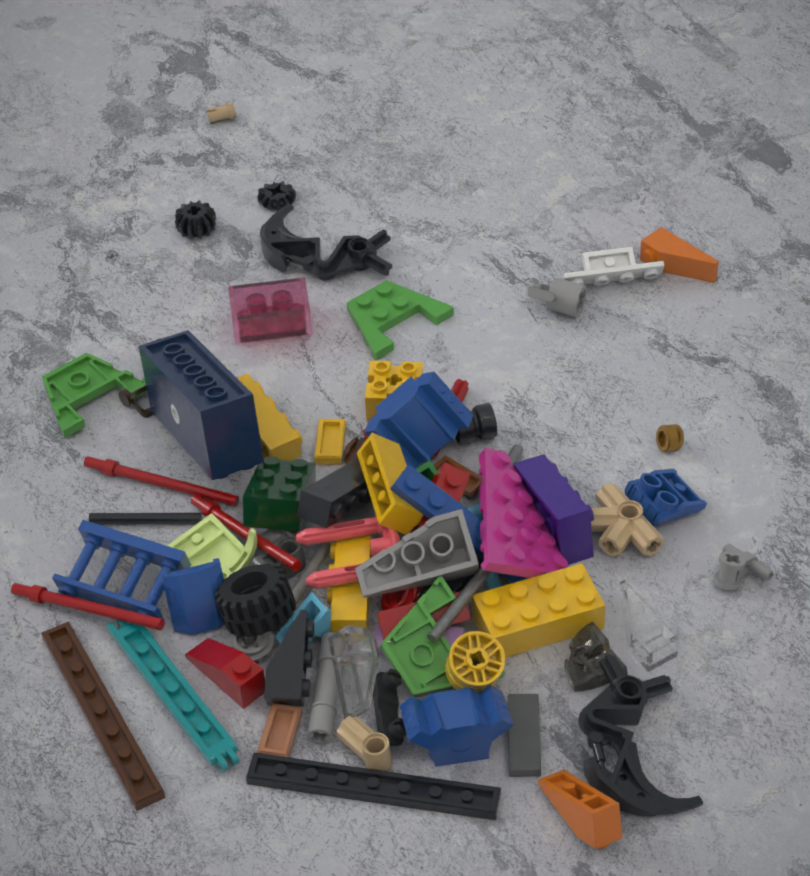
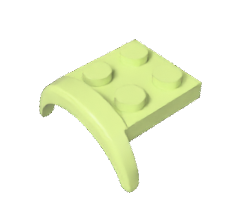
(213, 540)

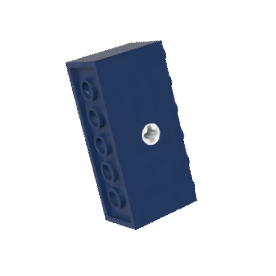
(202, 404)

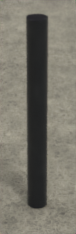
(145, 518)

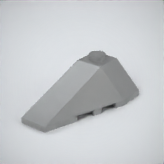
(420, 557)

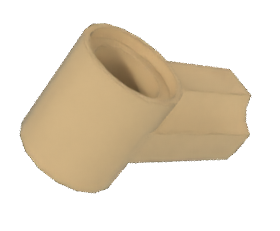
(365, 743)

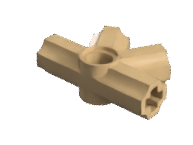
(623, 522)

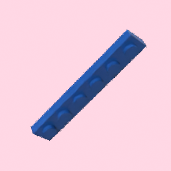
(433, 501)

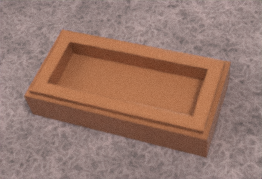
(280, 730)

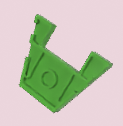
(388, 306)
(81, 382)
(412, 653)

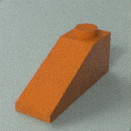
(678, 256)
(585, 809)

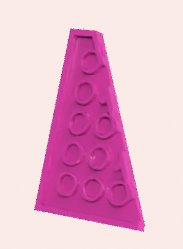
(512, 528)

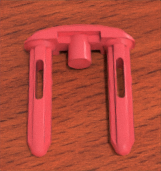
(344, 531)

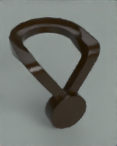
(128, 399)

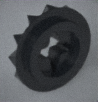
(282, 194)

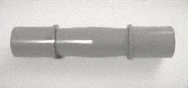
(325, 694)

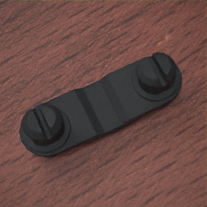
(386, 706)

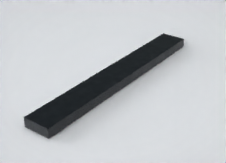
(374, 786)

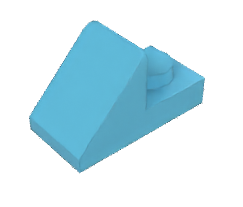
(317, 611)

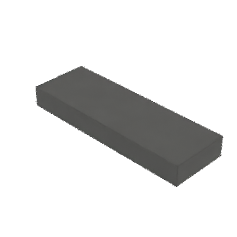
(524, 735)

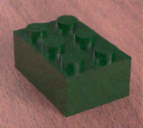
(275, 494)

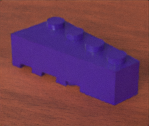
(560, 506)

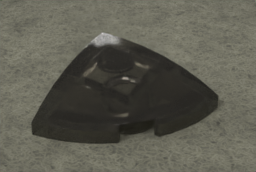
(583, 666)

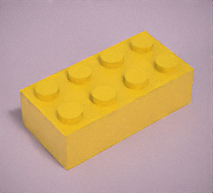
(539, 609)

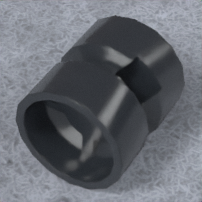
(482, 425)

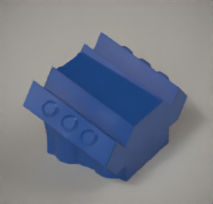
(420, 417)
(456, 723)

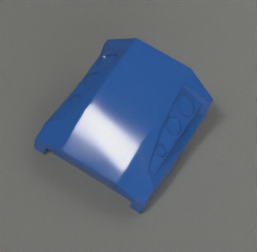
(664, 496)
(192, 597)

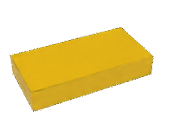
(330, 441)

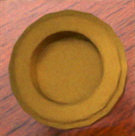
(669, 437)

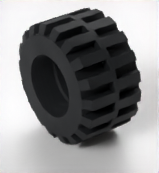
(255, 600)

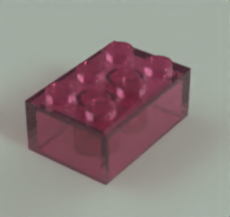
(270, 310)

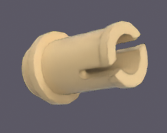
(221, 112)

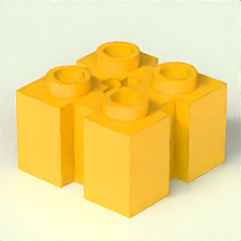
(385, 379)

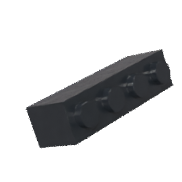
(334, 496)

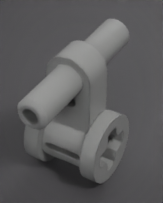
(736, 564)

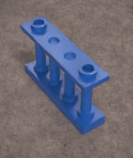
(119, 545)

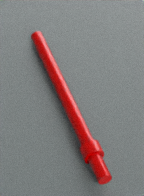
(113, 468)
(279, 554)
(41, 595)

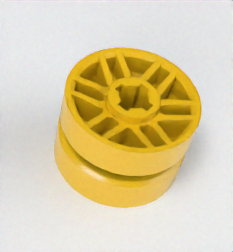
(475, 647)

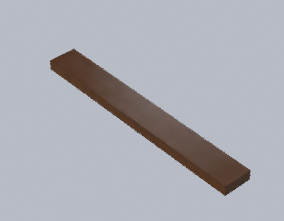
(103, 716)

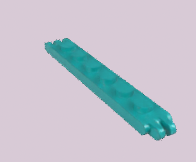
(175, 694)

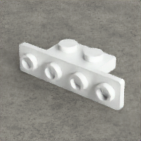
(613, 265)

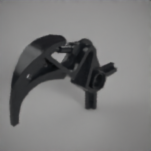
(350, 253)
(599, 723)

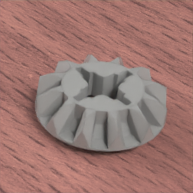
(263, 647)

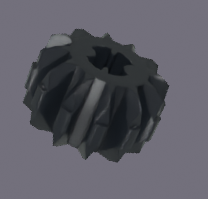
(195, 219)

